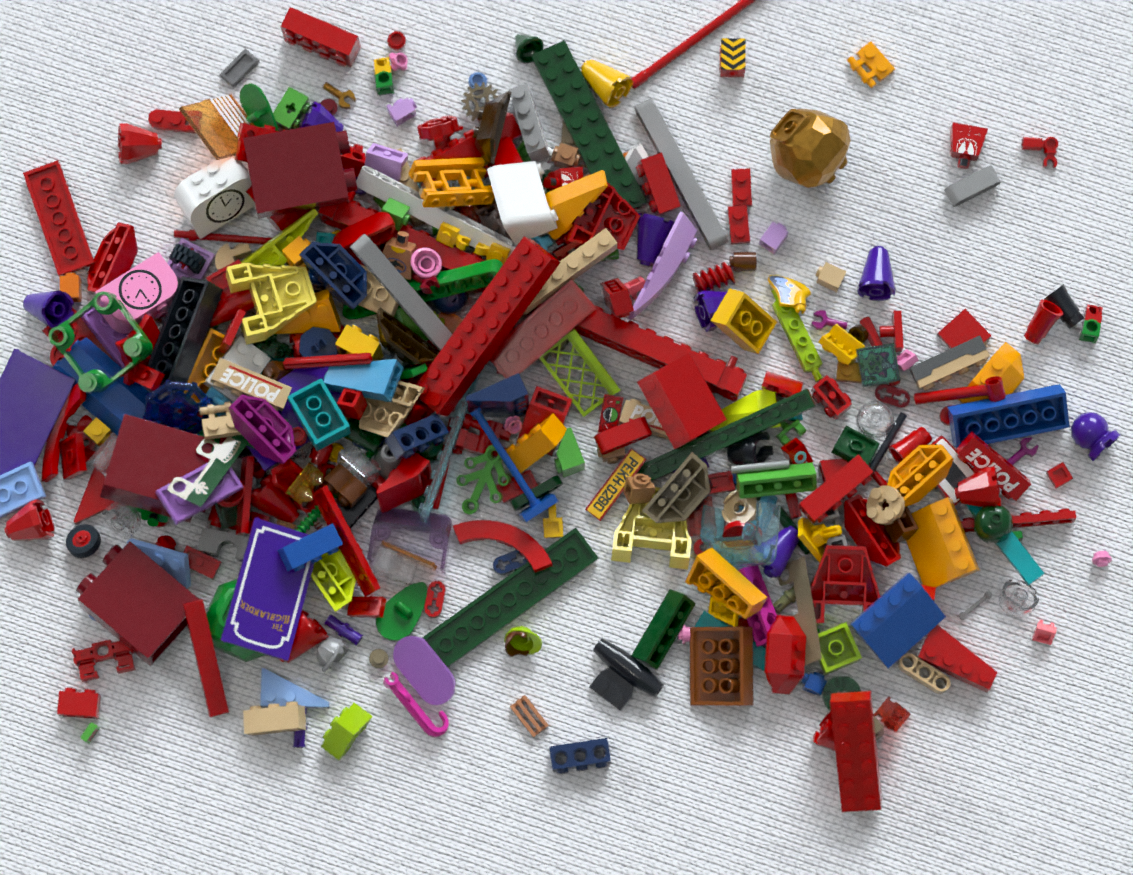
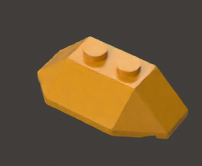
(1003, 363)
(920, 472)

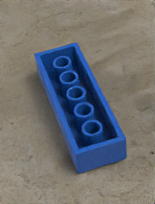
(1012, 417)

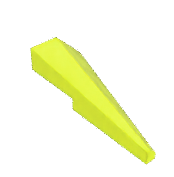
(271, 252)

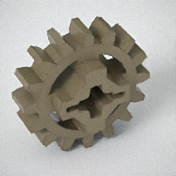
(471, 97)

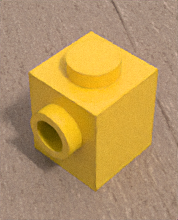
(97, 432)

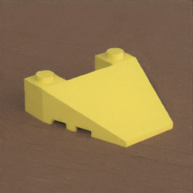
(277, 294)
(641, 531)

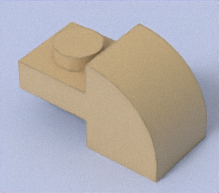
(226, 256)

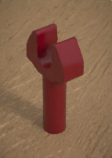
(426, 283)

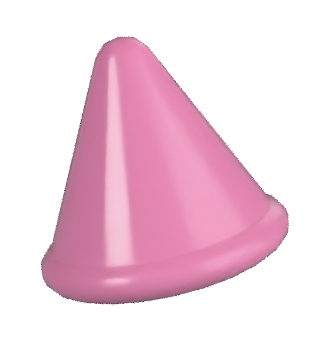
(426, 262)

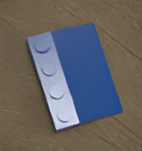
(897, 620)

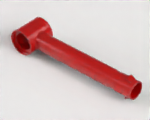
(992, 388)

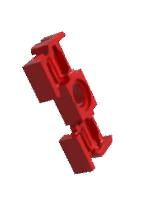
(87, 659)

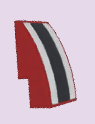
(957, 472)

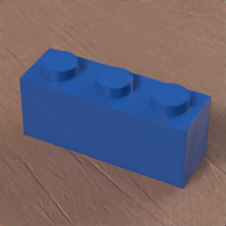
(310, 548)

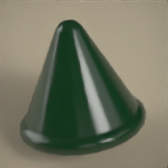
(526, 47)

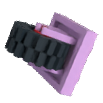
(190, 260)

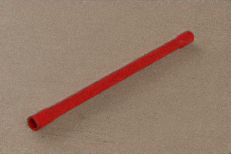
(644, 75)

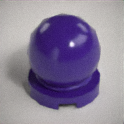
(1092, 433)

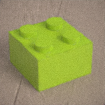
(837, 649)

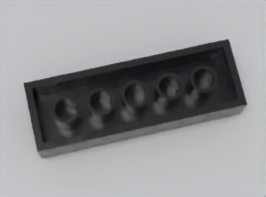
(184, 329)

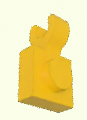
(450, 236)
(494, 252)
(552, 526)

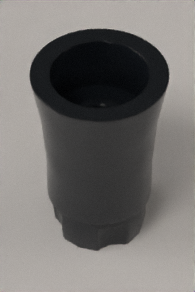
(1064, 301)

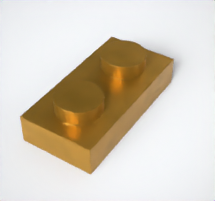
(848, 373)

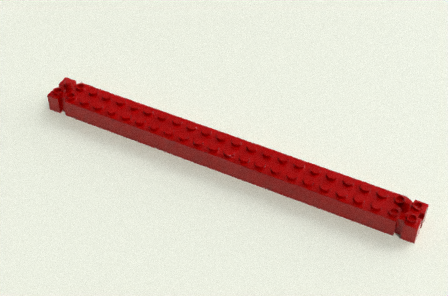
(598, 326)

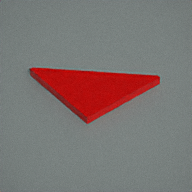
(91, 501)

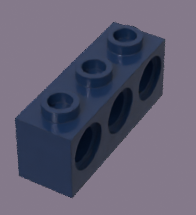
(405, 441)
(587, 747)

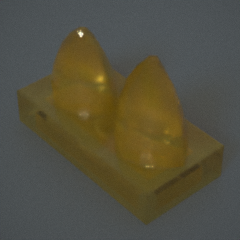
(301, 488)

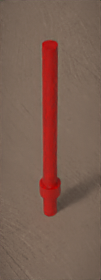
(192, 236)

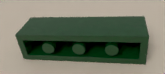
(663, 629)

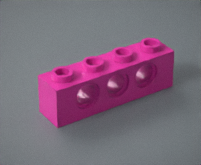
(763, 619)

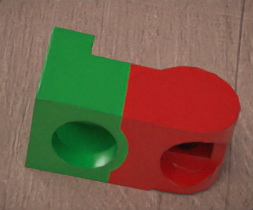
(1091, 323)

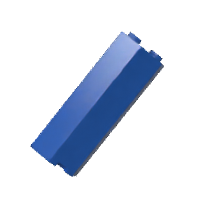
(115, 400)

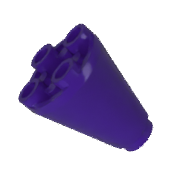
(786, 545)

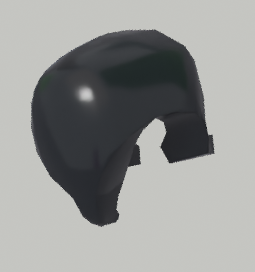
(745, 451)

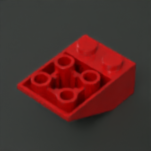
(542, 406)
(404, 482)

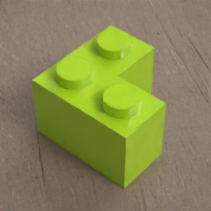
(345, 730)

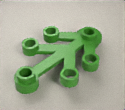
(484, 476)

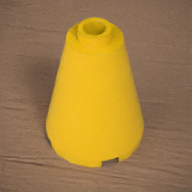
(606, 82)

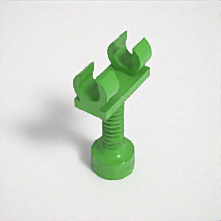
(798, 427)

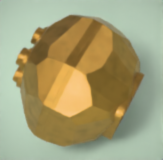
(809, 147)

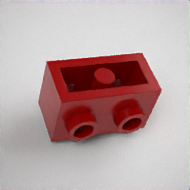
(831, 397)

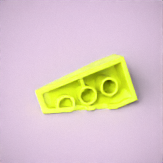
(747, 405)

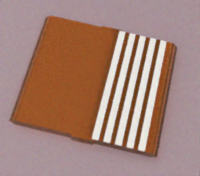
(217, 124)

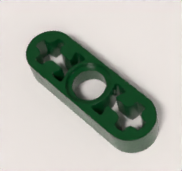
(539, 491)

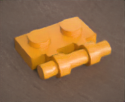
(875, 62)

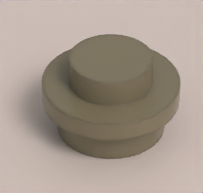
(378, 658)

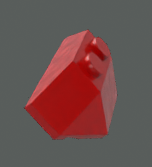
(113, 256)
(869, 533)
(785, 654)

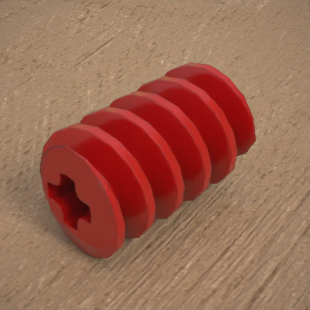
(713, 277)

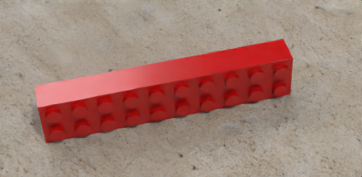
(486, 326)

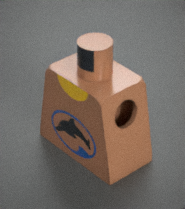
(399, 253)

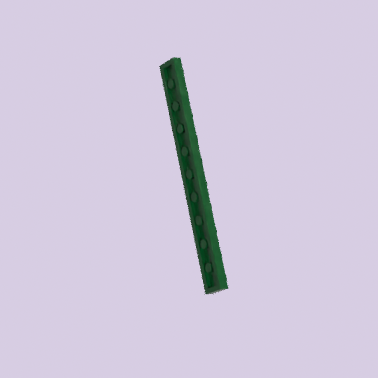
(730, 434)

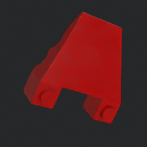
(843, 579)

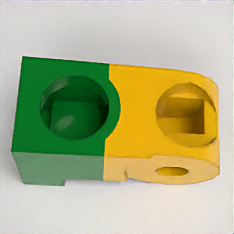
(383, 76)

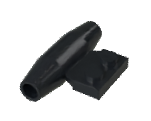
(623, 674)

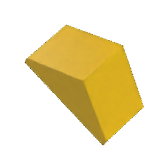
(721, 612)

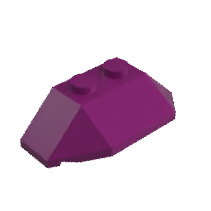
(263, 427)

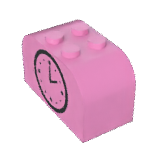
(143, 291)

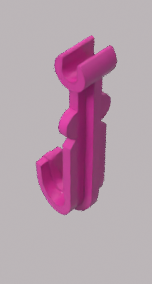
(414, 709)

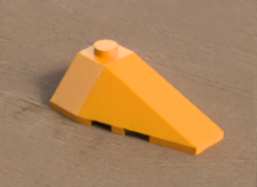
(573, 198)

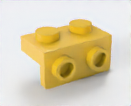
(841, 344)

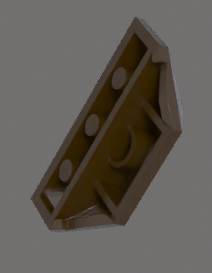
(490, 127)
(403, 341)

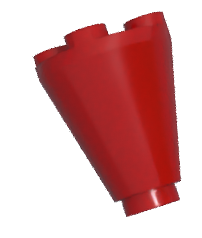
(273, 501)

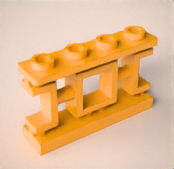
(447, 170)

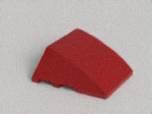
(606, 212)

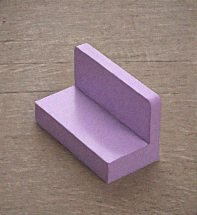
(386, 160)

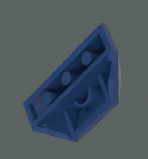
(336, 272)

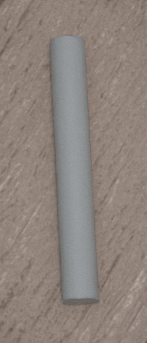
(760, 466)

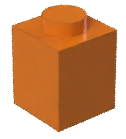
(72, 285)

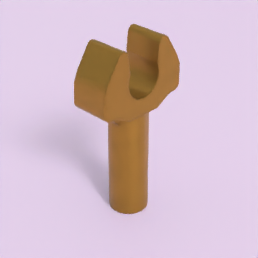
(340, 95)

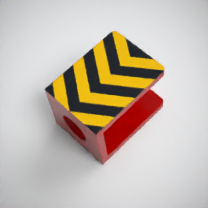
(732, 57)

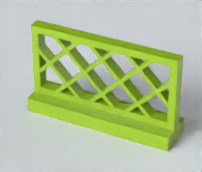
(594, 365)

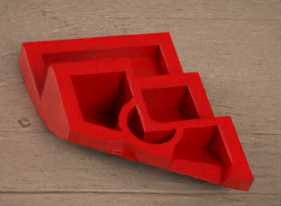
(781, 384)

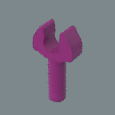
(826, 321)
(1023, 451)

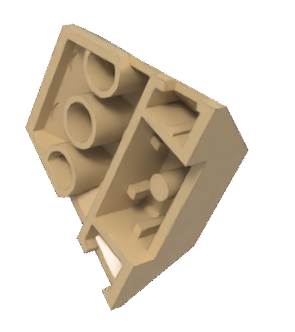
(386, 417)

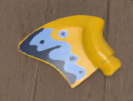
(790, 292)

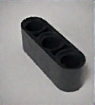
(353, 514)

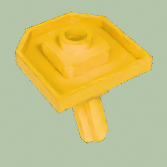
(816, 536)

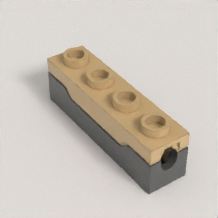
(949, 363)

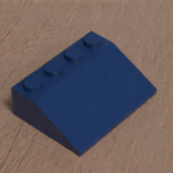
(501, 399)

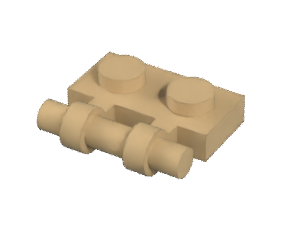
(217, 427)

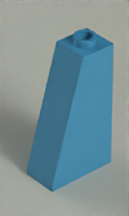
(374, 380)

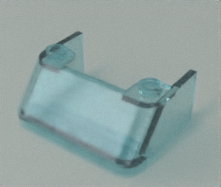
(757, 541)

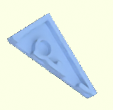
(171, 561)
(280, 691)

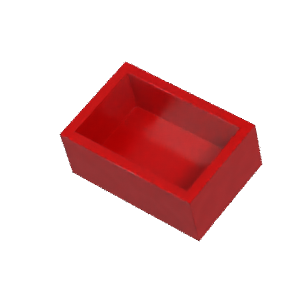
(657, 184)

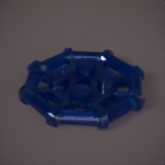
(174, 401)

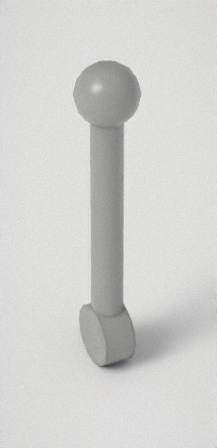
(963, 615)

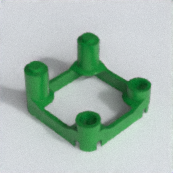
(137, 347)

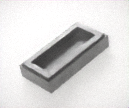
(239, 68)

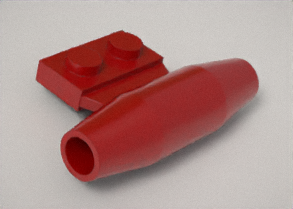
(230, 301)

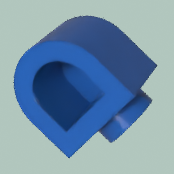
(813, 683)

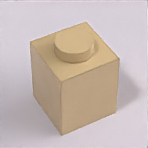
(830, 276)

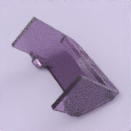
(438, 526)

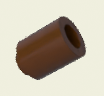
(743, 261)

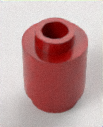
(322, 456)

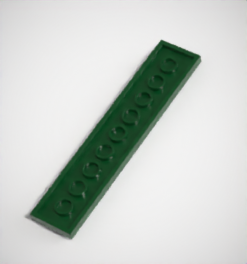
(586, 120)
(509, 599)

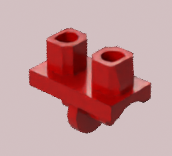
(562, 251)

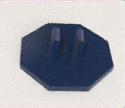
(317, 343)

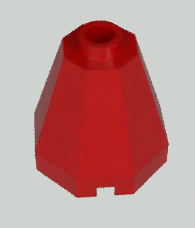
(136, 143)
(980, 489)
(30, 523)

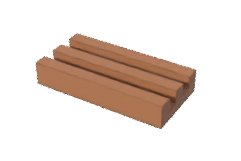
(519, 703)

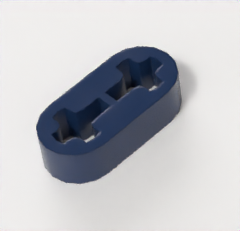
(508, 558)

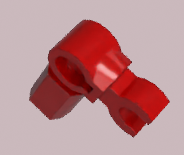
(1049, 145)

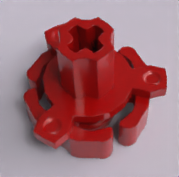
(439, 130)

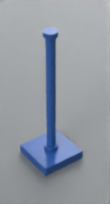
(536, 505)

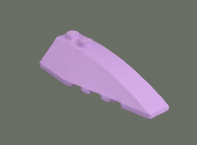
(667, 263)

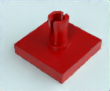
(73, 456)

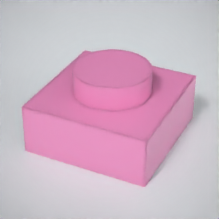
(906, 360)

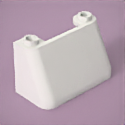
(522, 199)

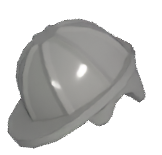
(330, 651)

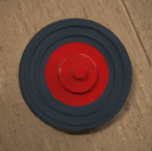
(83, 541)

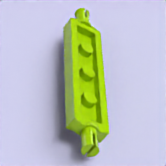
(798, 338)

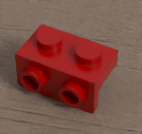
(285, 475)

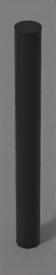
(887, 442)

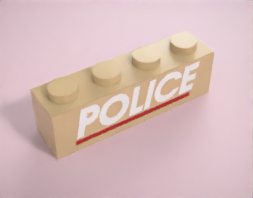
(249, 383)
(634, 409)

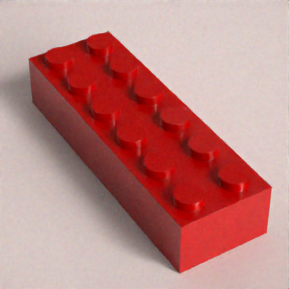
(856, 751)

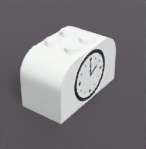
(214, 195)

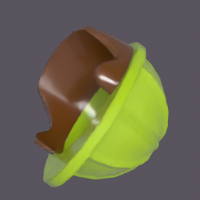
(522, 641)

